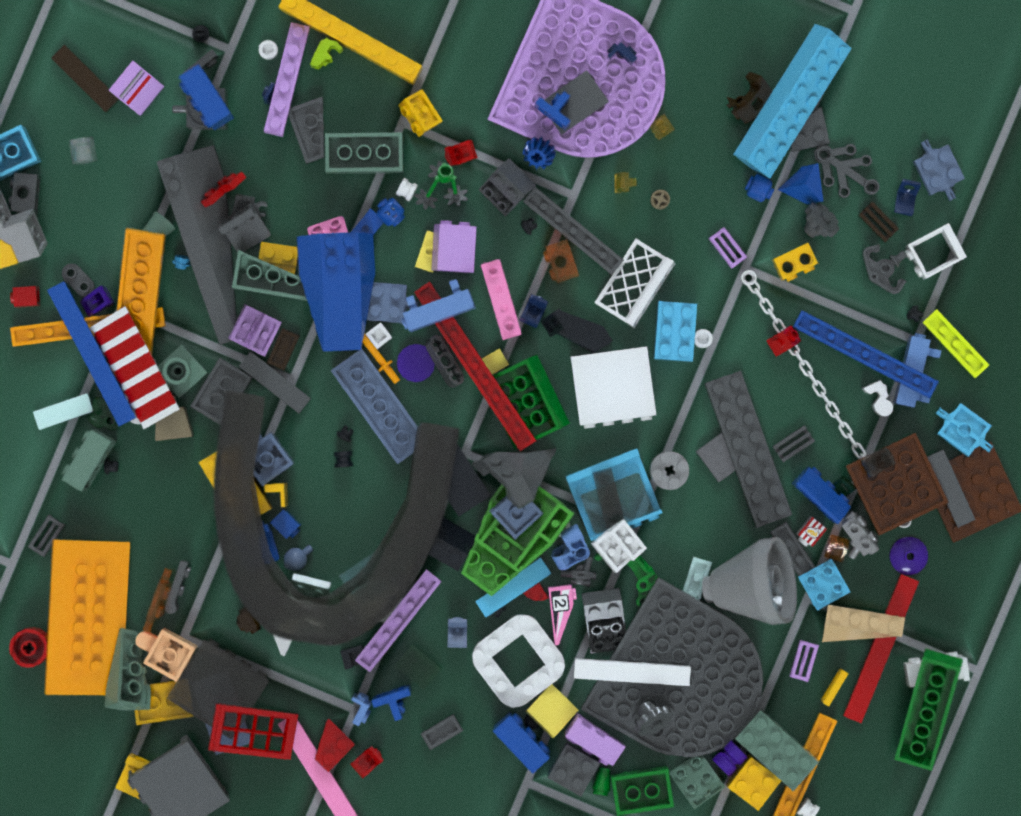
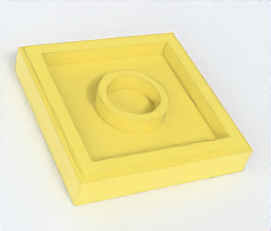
(552, 710)

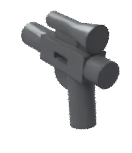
(581, 574)

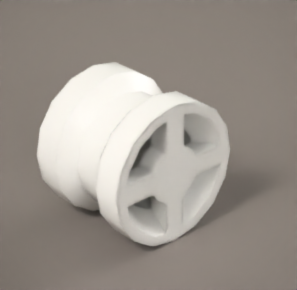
(406, 189)
(806, 808)

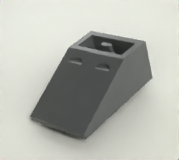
(604, 619)

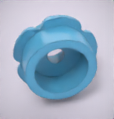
(181, 261)

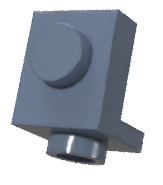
(457, 633)

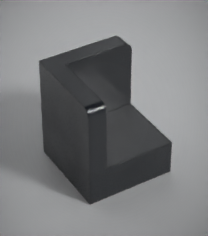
(350, 654)

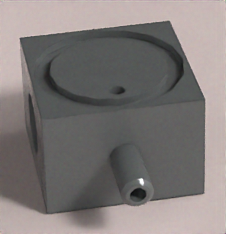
(193, 119)

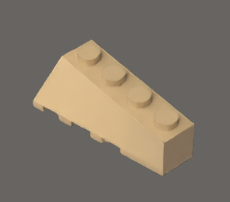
(856, 624)

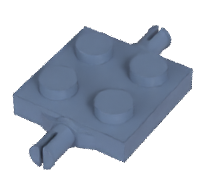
(938, 170)
(388, 303)

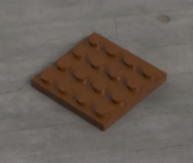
(901, 490)
(985, 490)

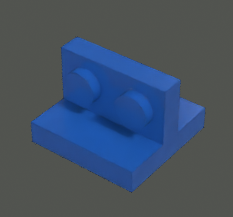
(553, 112)
(392, 697)

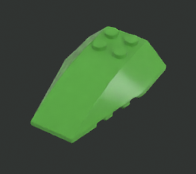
(500, 557)

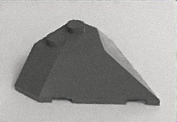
(517, 471)

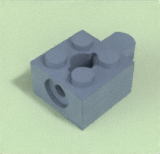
(270, 459)

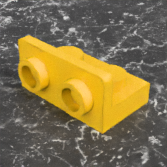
(420, 113)

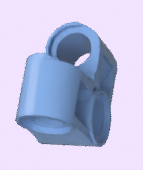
(572, 550)

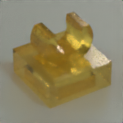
(661, 127)
(623, 182)

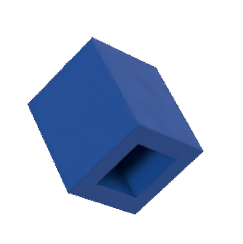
(286, 524)

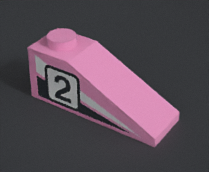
(561, 604)

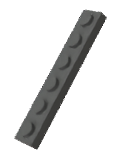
(573, 231)

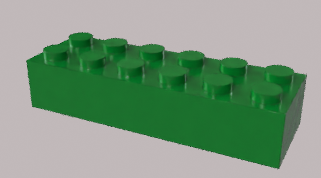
(928, 709)

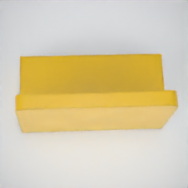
(279, 487)

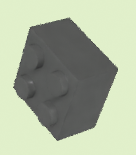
(573, 769)

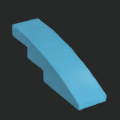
(519, 584)

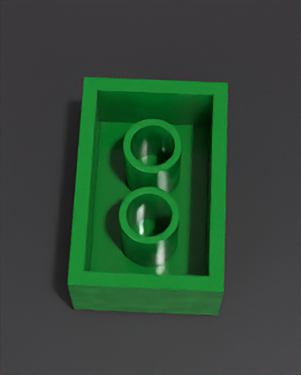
(642, 790)

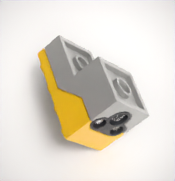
(19, 236)

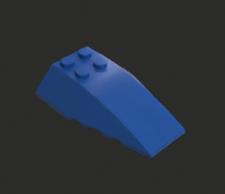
(338, 285)

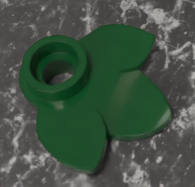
(101, 415)

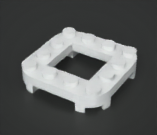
(496, 678)

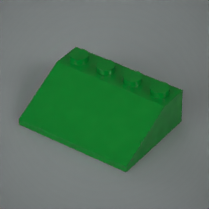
(532, 397)

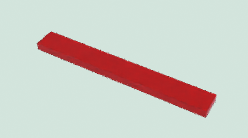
(879, 652)

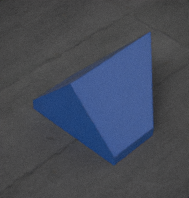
(804, 185)

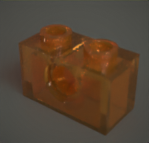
(556, 250)

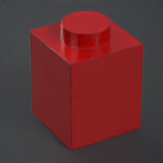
(25, 296)

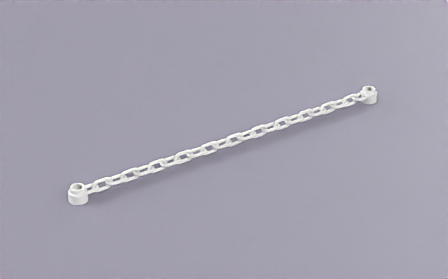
(809, 373)

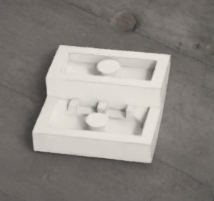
(618, 545)

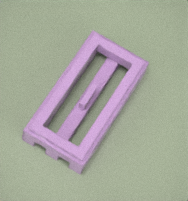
(722, 253)
(796, 659)

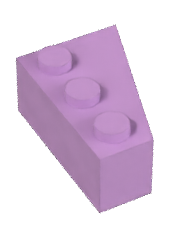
(594, 740)

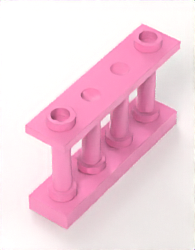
(501, 299)

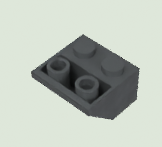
(507, 187)

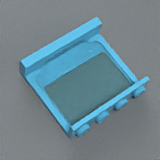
(633, 490)

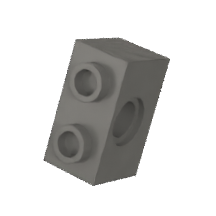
(32, 184)

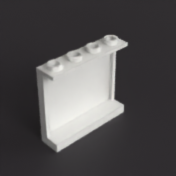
(613, 387)

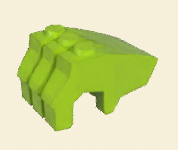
(322, 56)

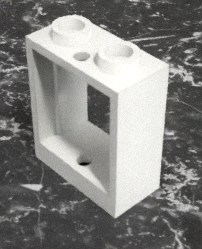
(952, 242)

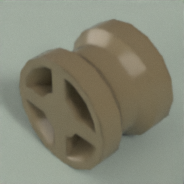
(661, 196)

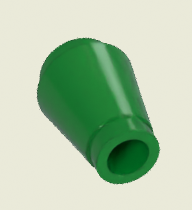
(602, 782)

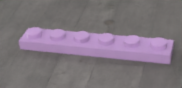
(286, 79)
(398, 620)

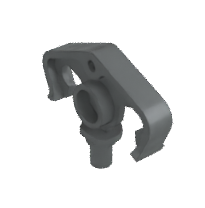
(880, 271)

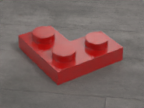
(224, 185)

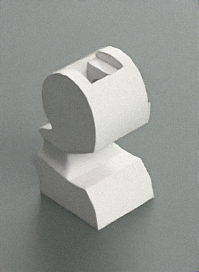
(880, 406)

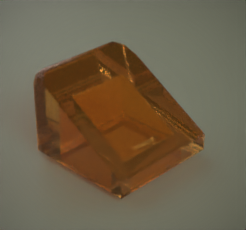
(837, 548)

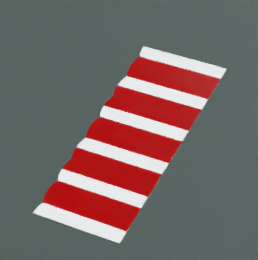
(134, 367)

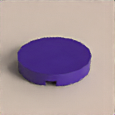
(415, 363)

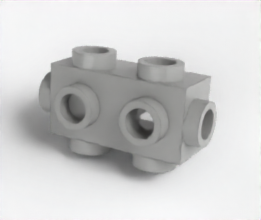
(862, 538)

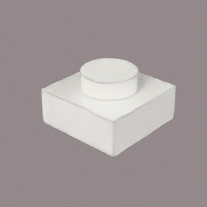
(379, 335)

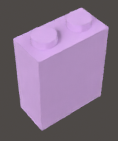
(454, 247)

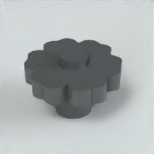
(820, 221)
(652, 718)

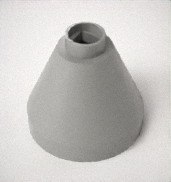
(756, 583)

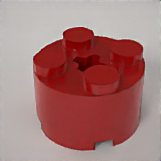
(22, 654)

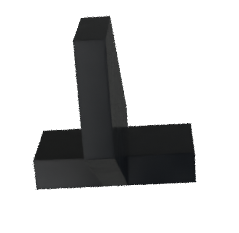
(577, 330)

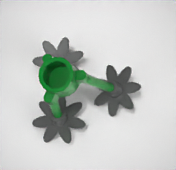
(444, 174)

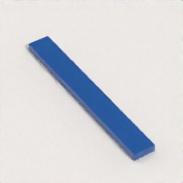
(91, 353)
(865, 354)

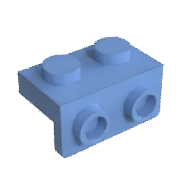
(363, 712)

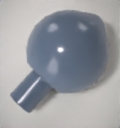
(296, 559)

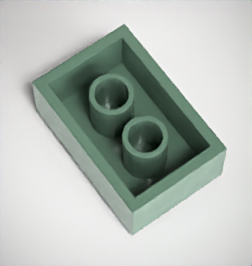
(88, 459)

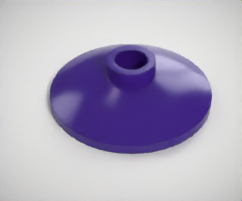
(899, 553)

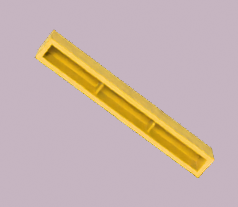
(352, 39)

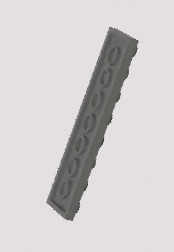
(748, 449)

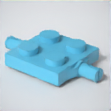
(964, 430)

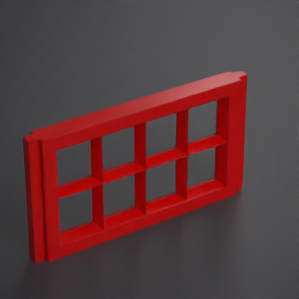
(218, 727)

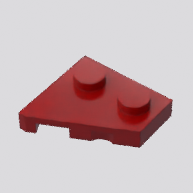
(332, 746)

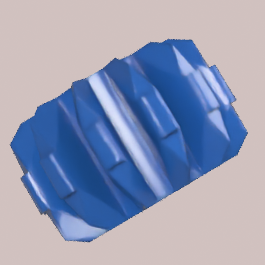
(539, 152)

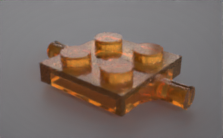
(161, 594)

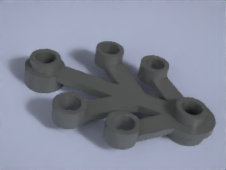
(843, 168)

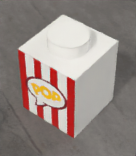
(810, 532)

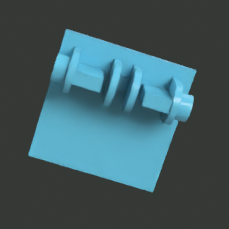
(824, 584)

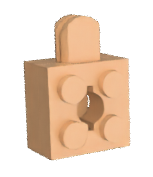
(166, 652)

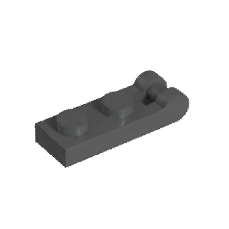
(178, 587)

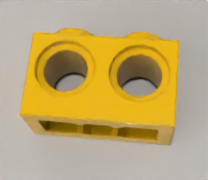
(793, 258)

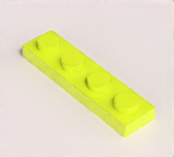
(955, 343)

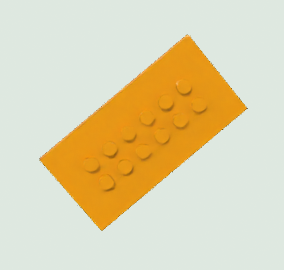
(85, 614)

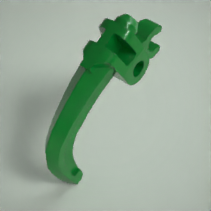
(644, 574)

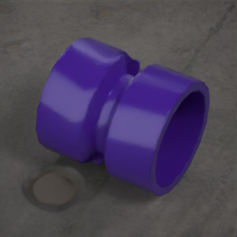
(730, 758)

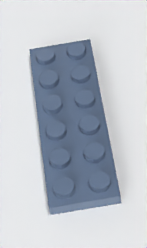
(377, 404)

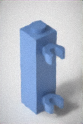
(438, 310)
(915, 357)

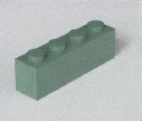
(264, 278)

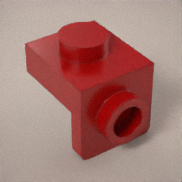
(460, 153)
(783, 341)
(367, 761)

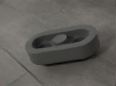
(78, 279)

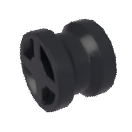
(343, 459)

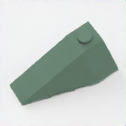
(127, 680)

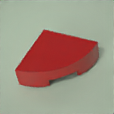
(536, 593)

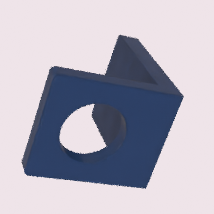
(906, 198)

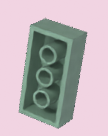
(364, 153)
(777, 750)

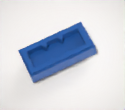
(369, 223)

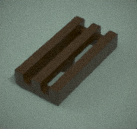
(867, 210)

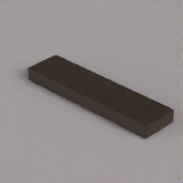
(84, 78)

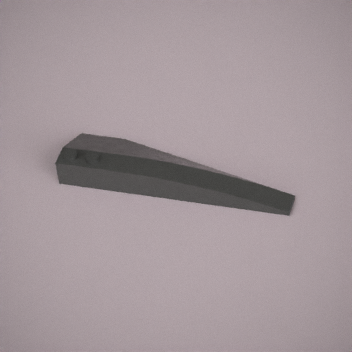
(209, 252)

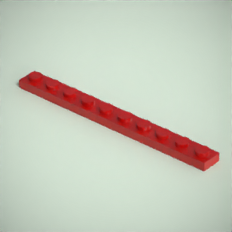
(479, 373)

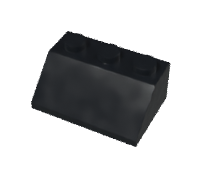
(452, 544)

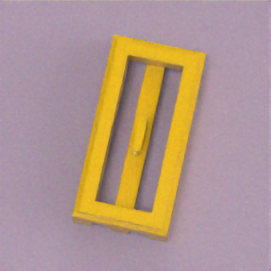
(834, 687)

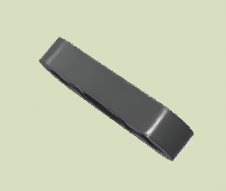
(433, 352)

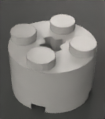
(680, 469)

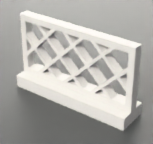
(650, 290)

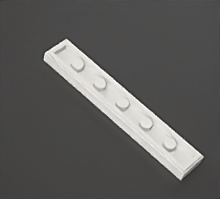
(632, 672)

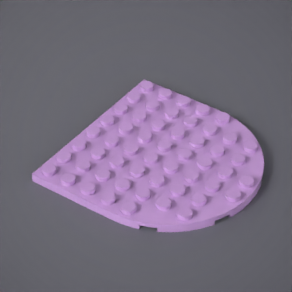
(563, 44)

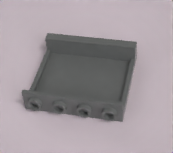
(179, 783)

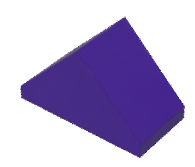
(97, 301)

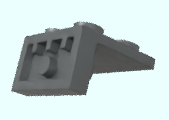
(244, 228)

